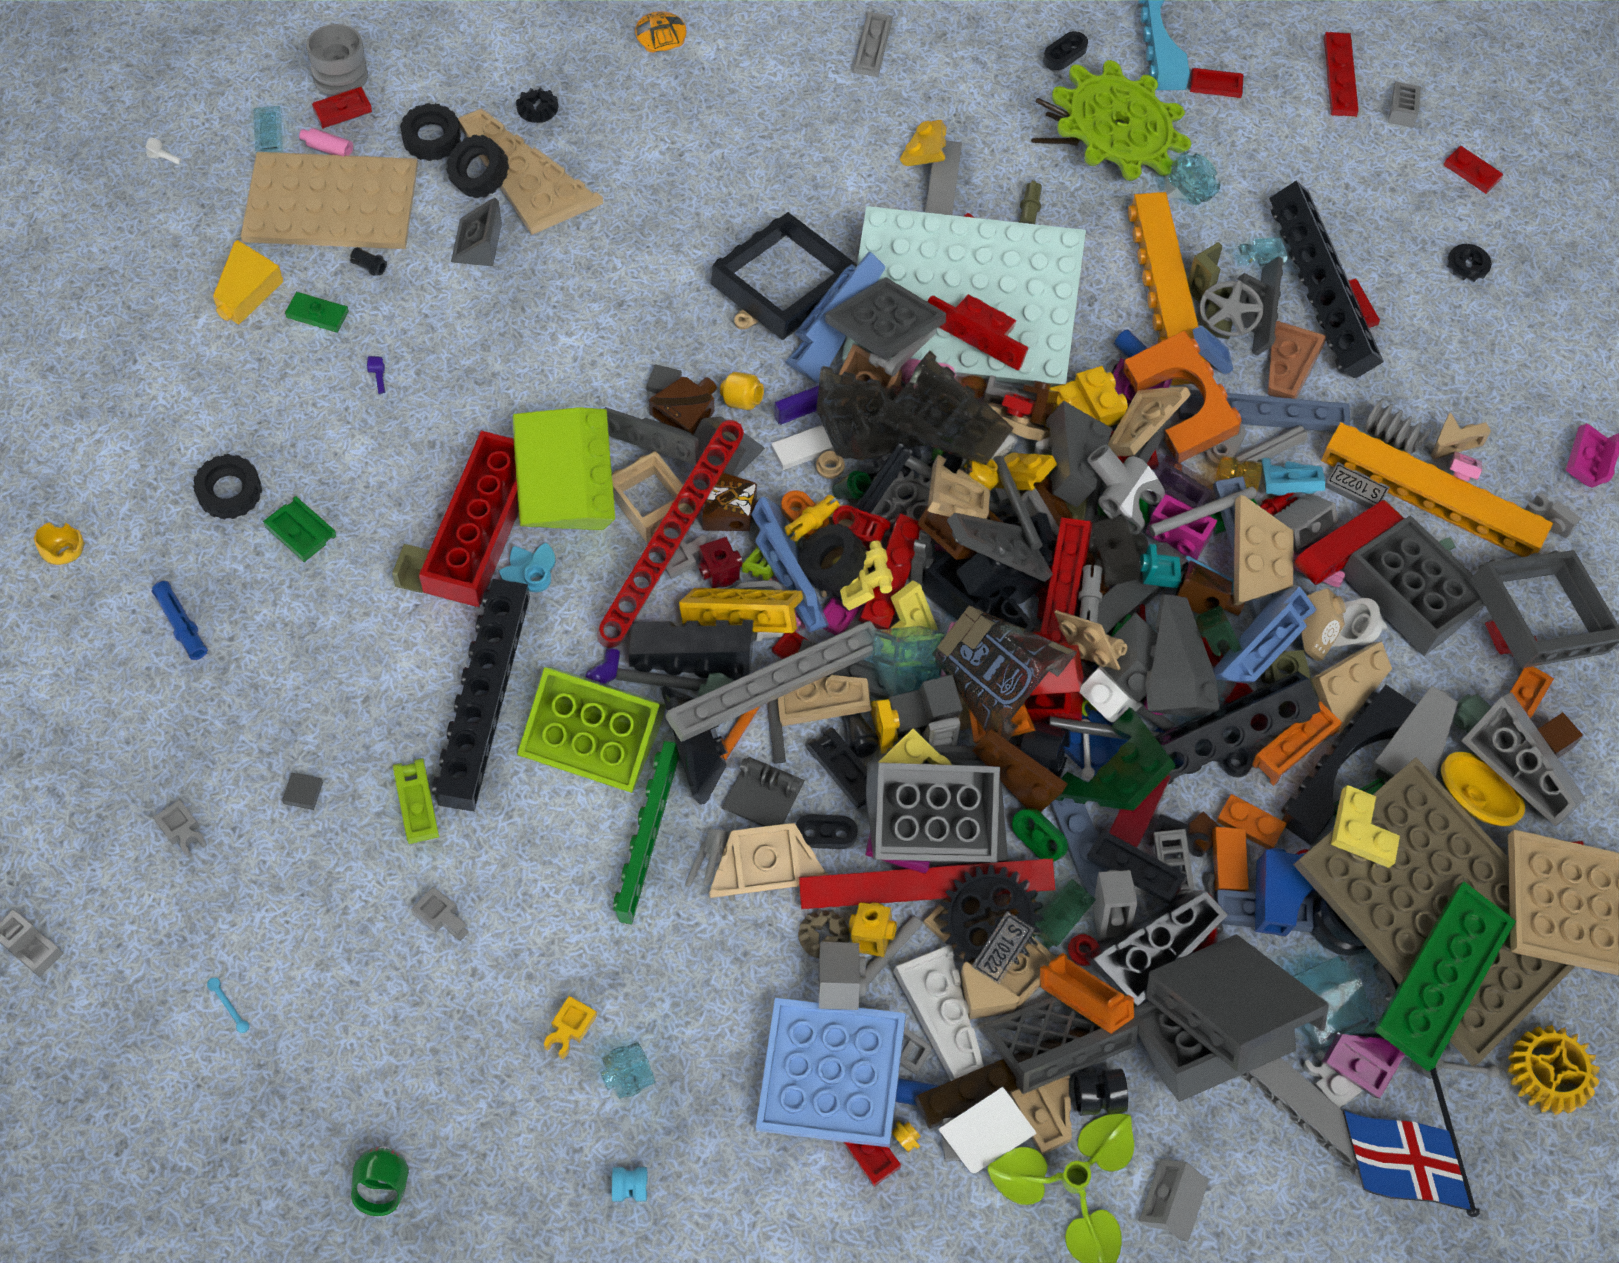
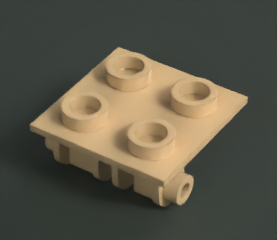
(1092, 640)

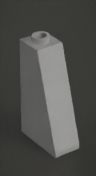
(1420, 736)

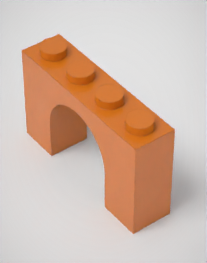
(1180, 359)

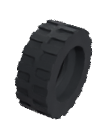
(426, 115)
(492, 176)
(227, 466)
(844, 570)

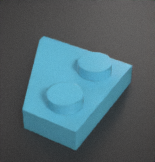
(1292, 478)

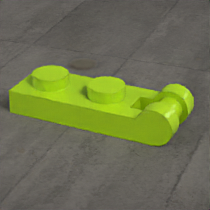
(416, 802)

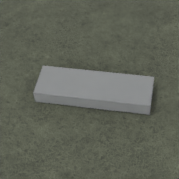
(872, 44)

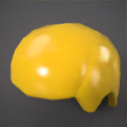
(52, 539)

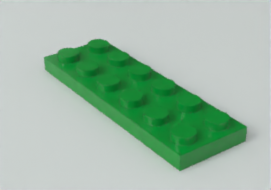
(1445, 976)

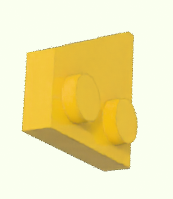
(926, 144)
(885, 724)

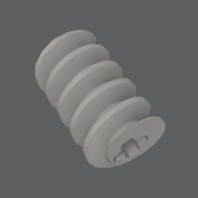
(1395, 428)

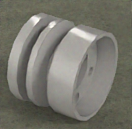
(337, 59)

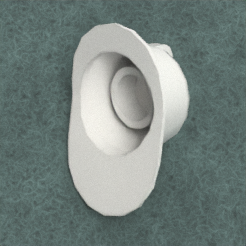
(1362, 623)

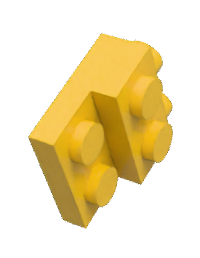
(1095, 395)

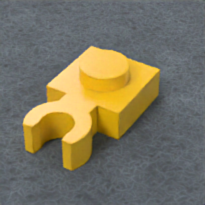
(571, 1023)

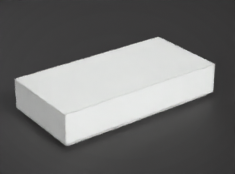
(801, 447)

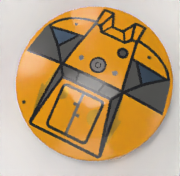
(660, 31)

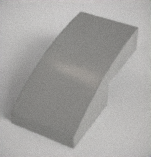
(28, 943)

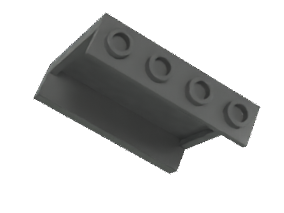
(1233, 999)

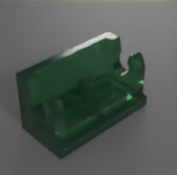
(1215, 627)
(1063, 913)

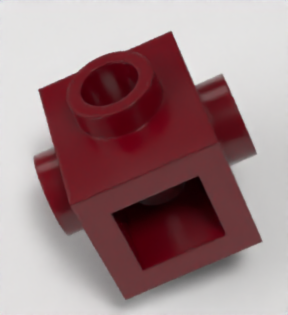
(719, 563)

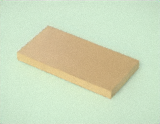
(1021, 978)

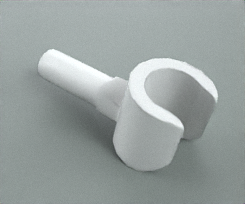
(154, 151)

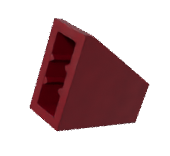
(1132, 825)

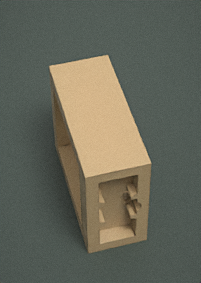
(637, 472)

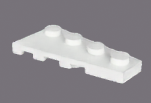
(938, 1002)

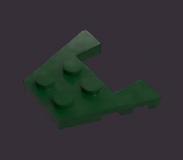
(1128, 774)

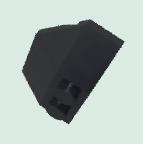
(700, 754)

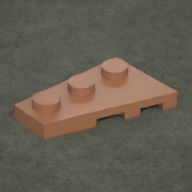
(1292, 359)

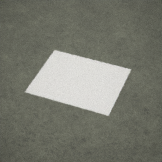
(987, 1131)

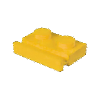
(1028, 469)

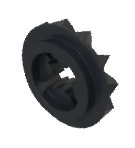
(544, 111)
(1480, 261)

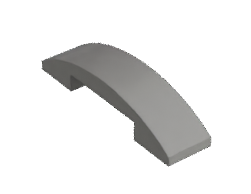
(944, 180)

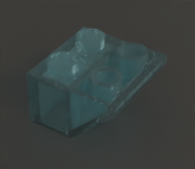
(906, 657)

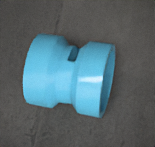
(629, 1184)

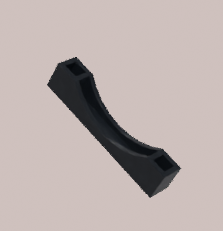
(1315, 806)

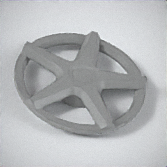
(1231, 307)

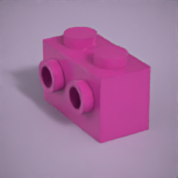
(1187, 539)

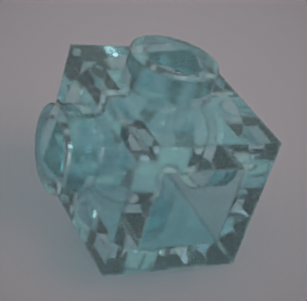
(627, 1070)

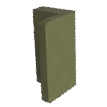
(1204, 271)

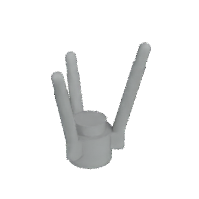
(713, 849)

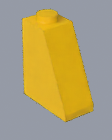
(245, 283)

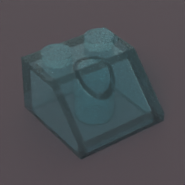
(1347, 1000)

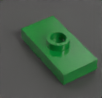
(316, 312)

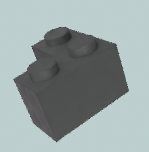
(931, 703)

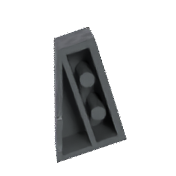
(1072, 441)

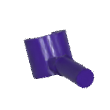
(376, 365)

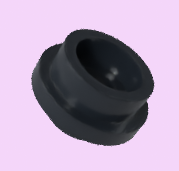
(1234, 771)

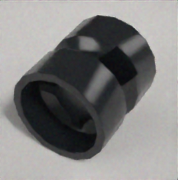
(1112, 1091)

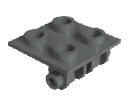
(763, 793)

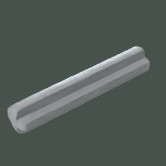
(1274, 445)

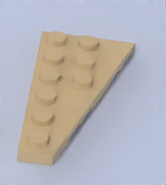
(534, 182)

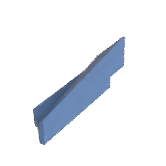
(820, 339)
(783, 559)
(1266, 637)

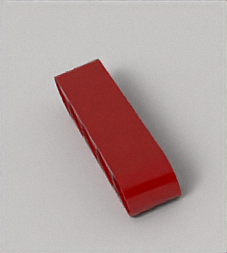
(1336, 548)

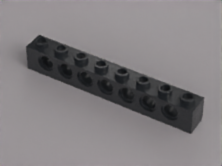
(1364, 354)
(464, 791)

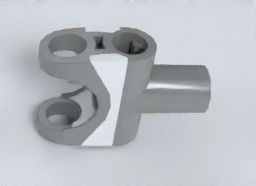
(1125, 486)

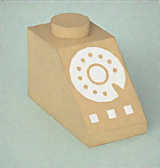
(1323, 624)

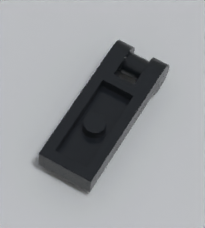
(841, 765)

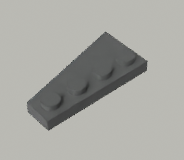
(1000, 542)

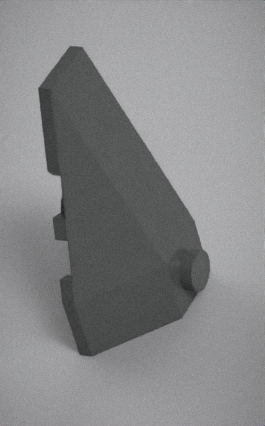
(1181, 670)

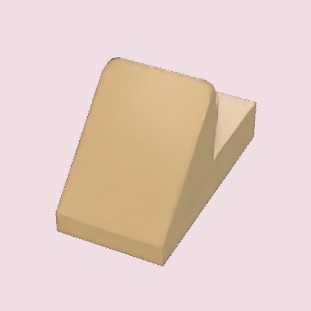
(1456, 439)

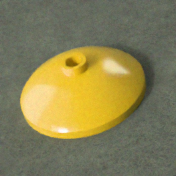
(1481, 790)

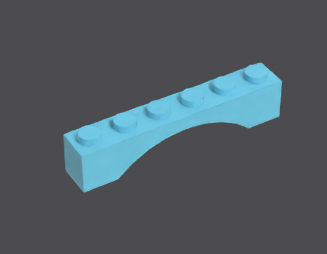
(1168, 61)

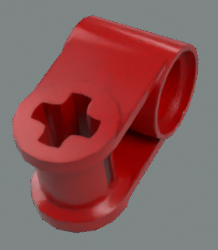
(865, 525)

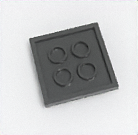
(885, 318)

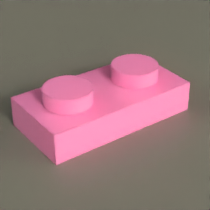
(1465, 466)

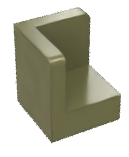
(408, 568)

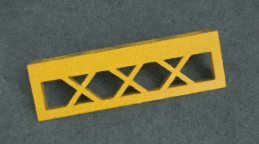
(769, 609)

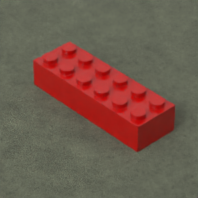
(474, 524)

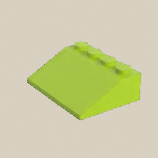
(564, 469)
(591, 729)

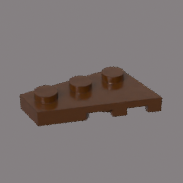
(1021, 774)

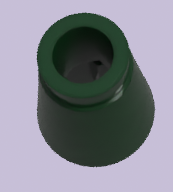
(851, 486)

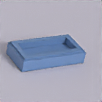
(1213, 350)

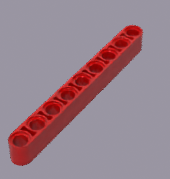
(661, 543)

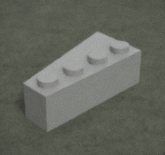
(1522, 757)

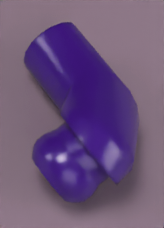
(606, 671)

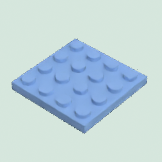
(831, 1073)

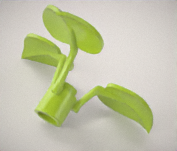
(1022, 1173)

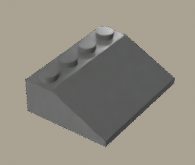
(1415, 584)
(933, 811)
(1186, 1063)

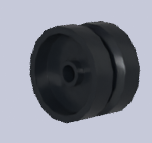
(1333, 931)

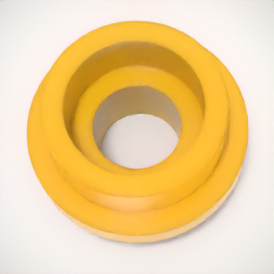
(906, 1135)

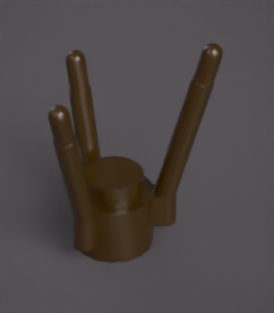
(1072, 140)

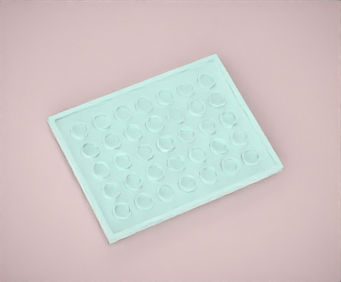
(1006, 264)

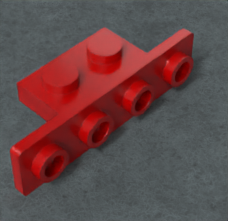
(983, 329)

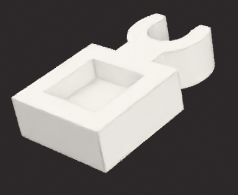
(1331, 1083)

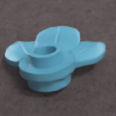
(528, 565)

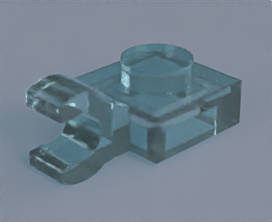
(1262, 250)

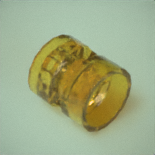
(1230, 468)

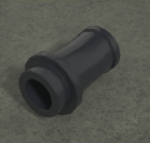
(368, 261)

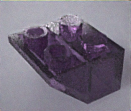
(1183, 483)

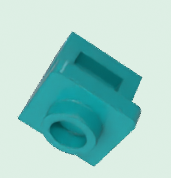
(1160, 569)

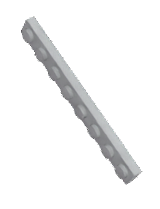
(772, 682)

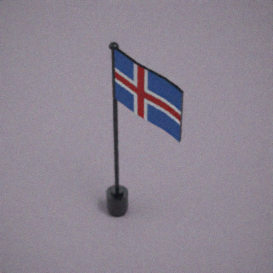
(1411, 1159)

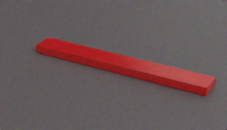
(912, 885)

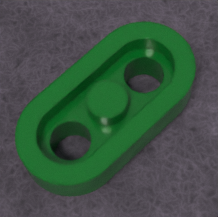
(1040, 836)

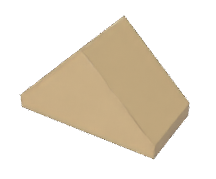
(984, 995)

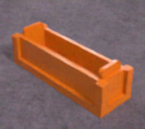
(1296, 743)
(1086, 994)

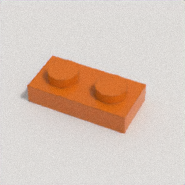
(1531, 688)
(1259, 825)

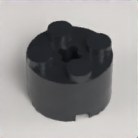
(1047, 746)

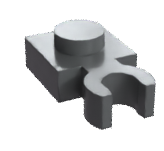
(923, 557)

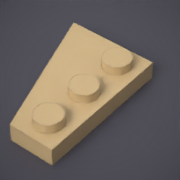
(1144, 417)
(1351, 681)
(825, 699)

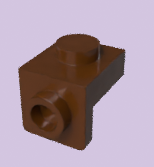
(1045, 401)

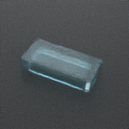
(268, 129)

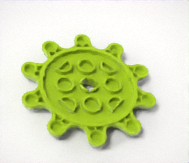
(1113, 97)

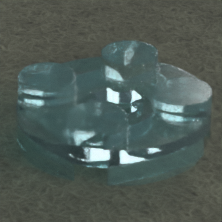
(1183, 177)

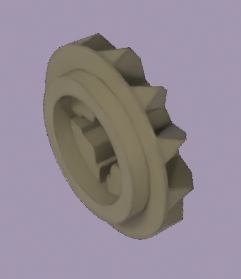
(809, 937)

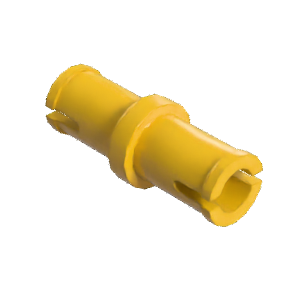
(812, 518)

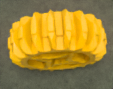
(1580, 1073)

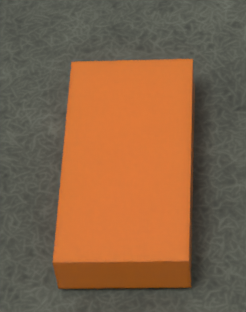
(1230, 859)

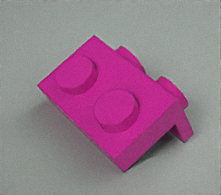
(1593, 456)

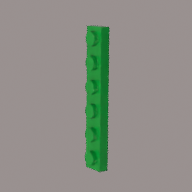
(643, 843)

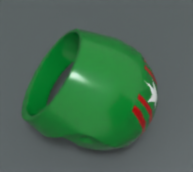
(383, 1165)

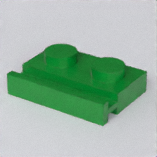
(299, 529)

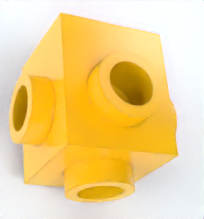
(872, 928)

